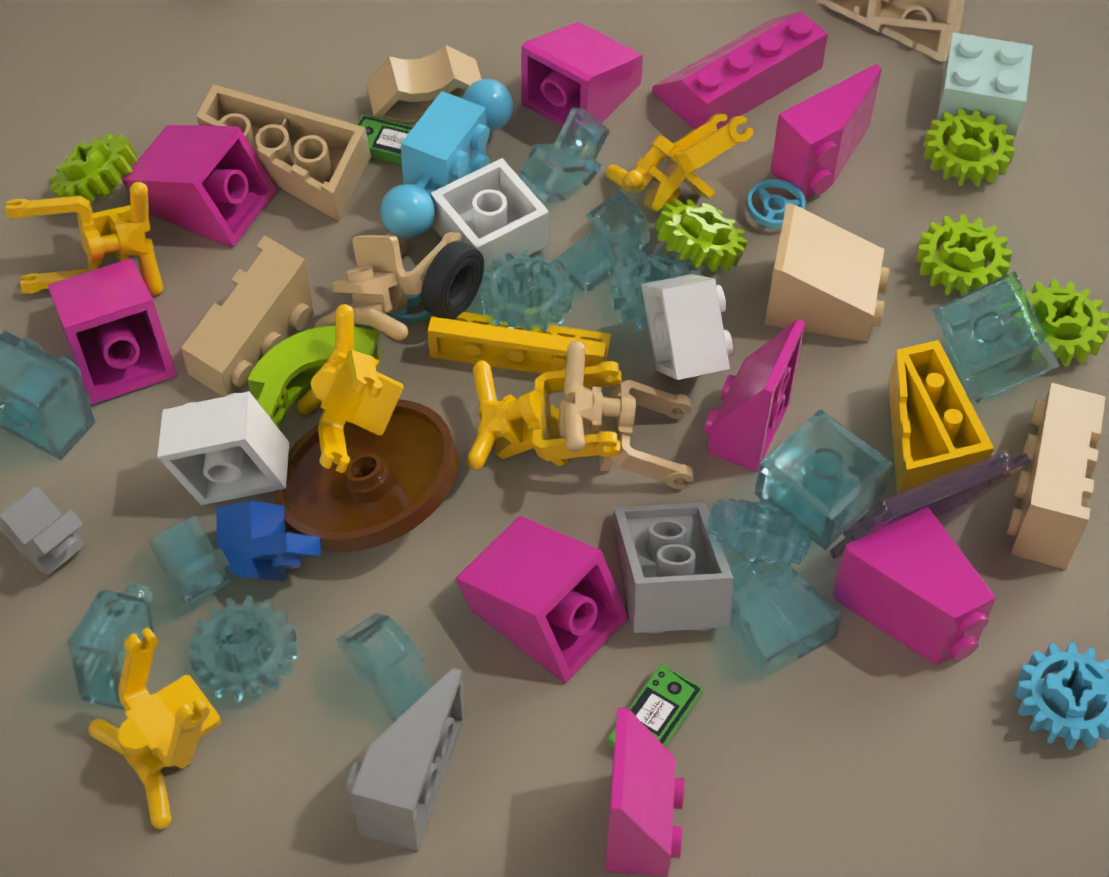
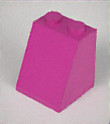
(577, 71)
(204, 180)
(112, 330)
(916, 587)
(545, 595)

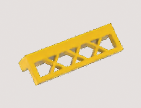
(476, 339)

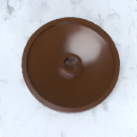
(383, 493)

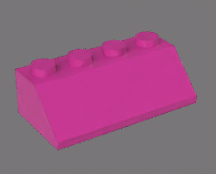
(746, 70)

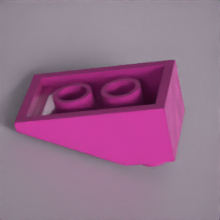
(823, 132)
(755, 401)
(642, 802)

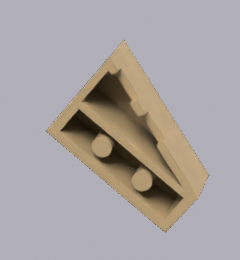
(259, 313)

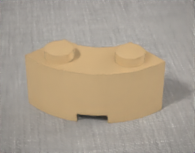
(406, 88)

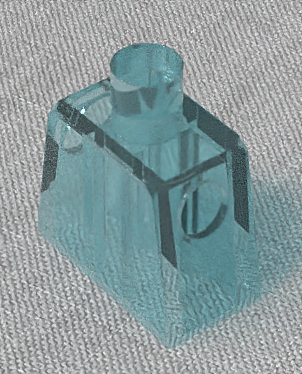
(779, 617)
(99, 641)

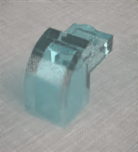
(569, 164)
(617, 232)
(190, 560)
(388, 661)

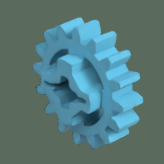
(1054, 703)

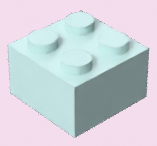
(986, 77)

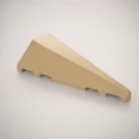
(916, 23)

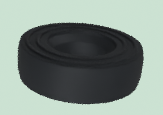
(458, 263)

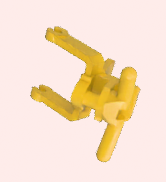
(682, 159)
(102, 235)
(348, 392)
(534, 419)
(158, 727)

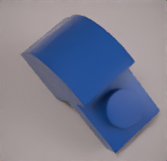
(256, 541)

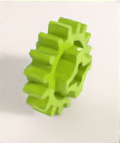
(968, 147)
(94, 168)
(701, 235)
(962, 255)
(1070, 320)

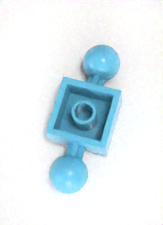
(441, 149)

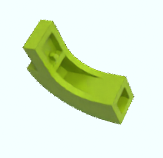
(291, 364)

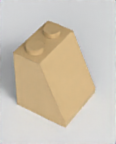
(826, 278)

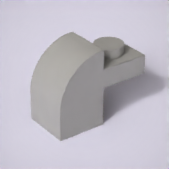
(41, 531)

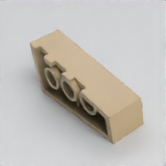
(300, 150)
(1058, 476)

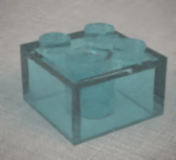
(995, 337)
(42, 396)
(823, 477)

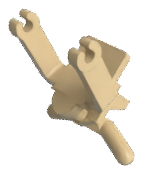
(380, 282)
(588, 413)

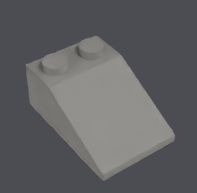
(672, 568)
(406, 766)

